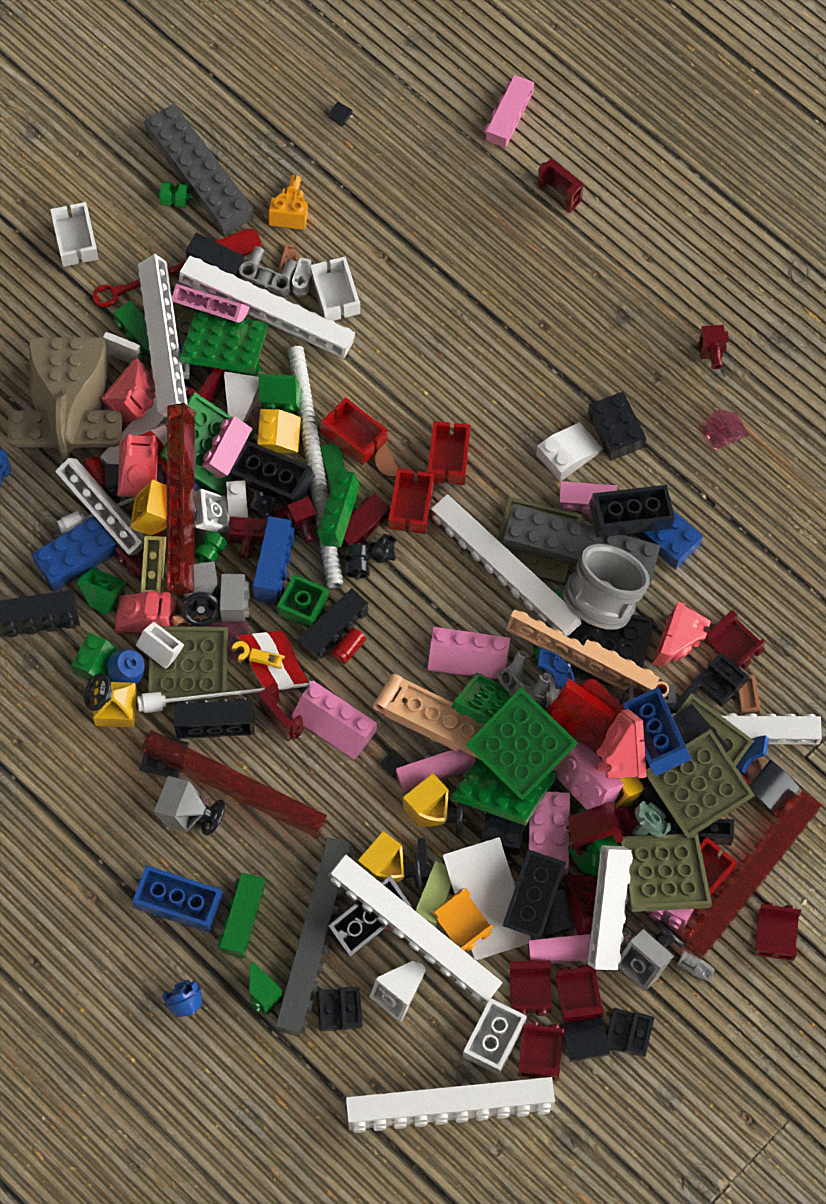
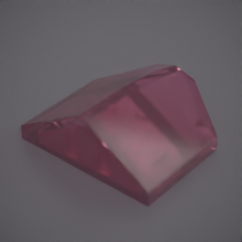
(724, 429)

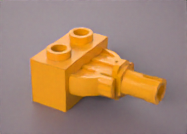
(289, 208)

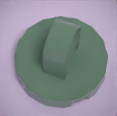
(650, 821)

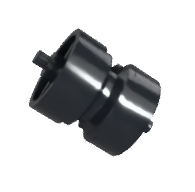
(357, 561)

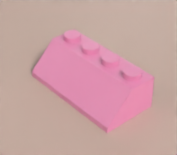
(467, 653)
(334, 720)

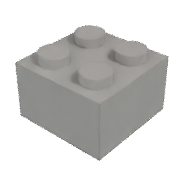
(234, 598)

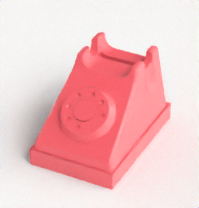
(131, 392)
(136, 464)
(141, 609)
(680, 634)
(621, 750)

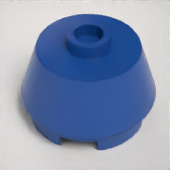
(126, 666)
(184, 998)

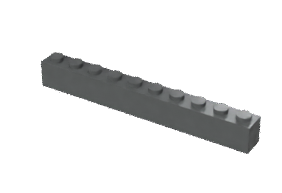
(312, 942)

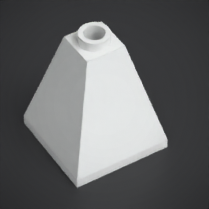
(241, 394)
(397, 988)

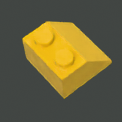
(279, 431)

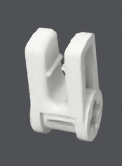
(301, 277)

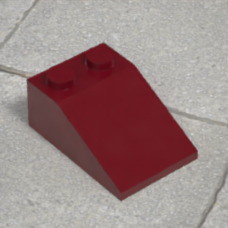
(581, 901)

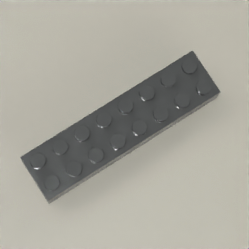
(199, 169)
(567, 539)

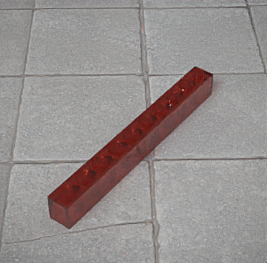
(180, 498)
(234, 784)
(752, 874)

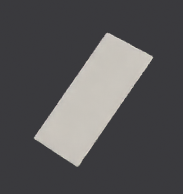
(491, 886)

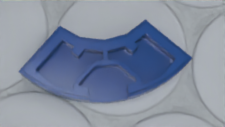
(555, 666)
(756, 750)

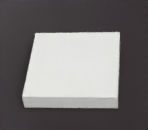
(122, 348)

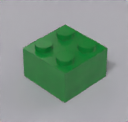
(302, 601)

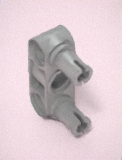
(266, 278)
(514, 678)

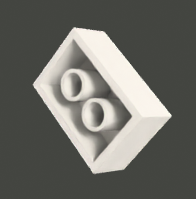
(494, 1036)

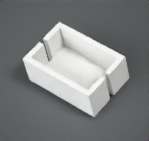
(74, 234)
(335, 289)

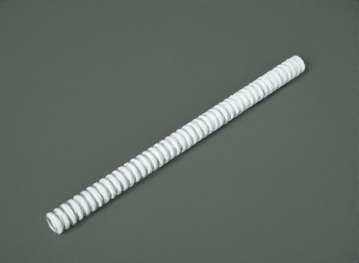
(314, 460)

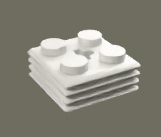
(211, 511)

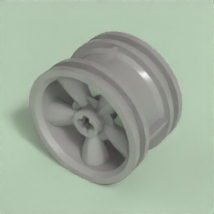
(606, 586)

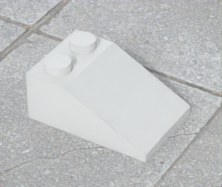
(568, 450)

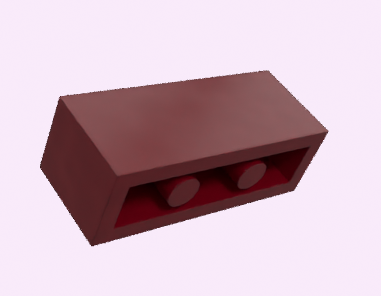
(365, 520)

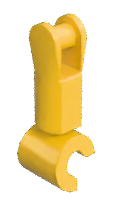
(257, 655)

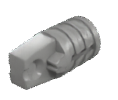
(695, 966)

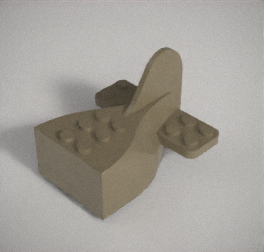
(66, 391)

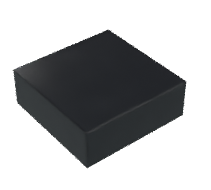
(340, 113)
(392, 762)

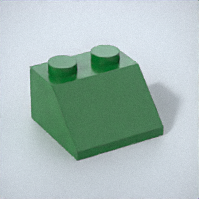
(280, 392)
(93, 657)
(263, 991)

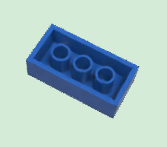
(675, 543)
(74, 553)
(273, 560)
(661, 735)
(177, 899)

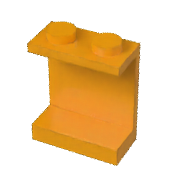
(462, 920)

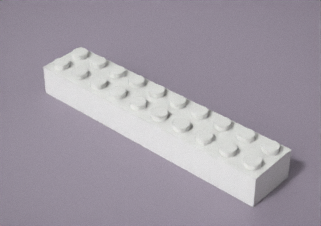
(450, 1103)

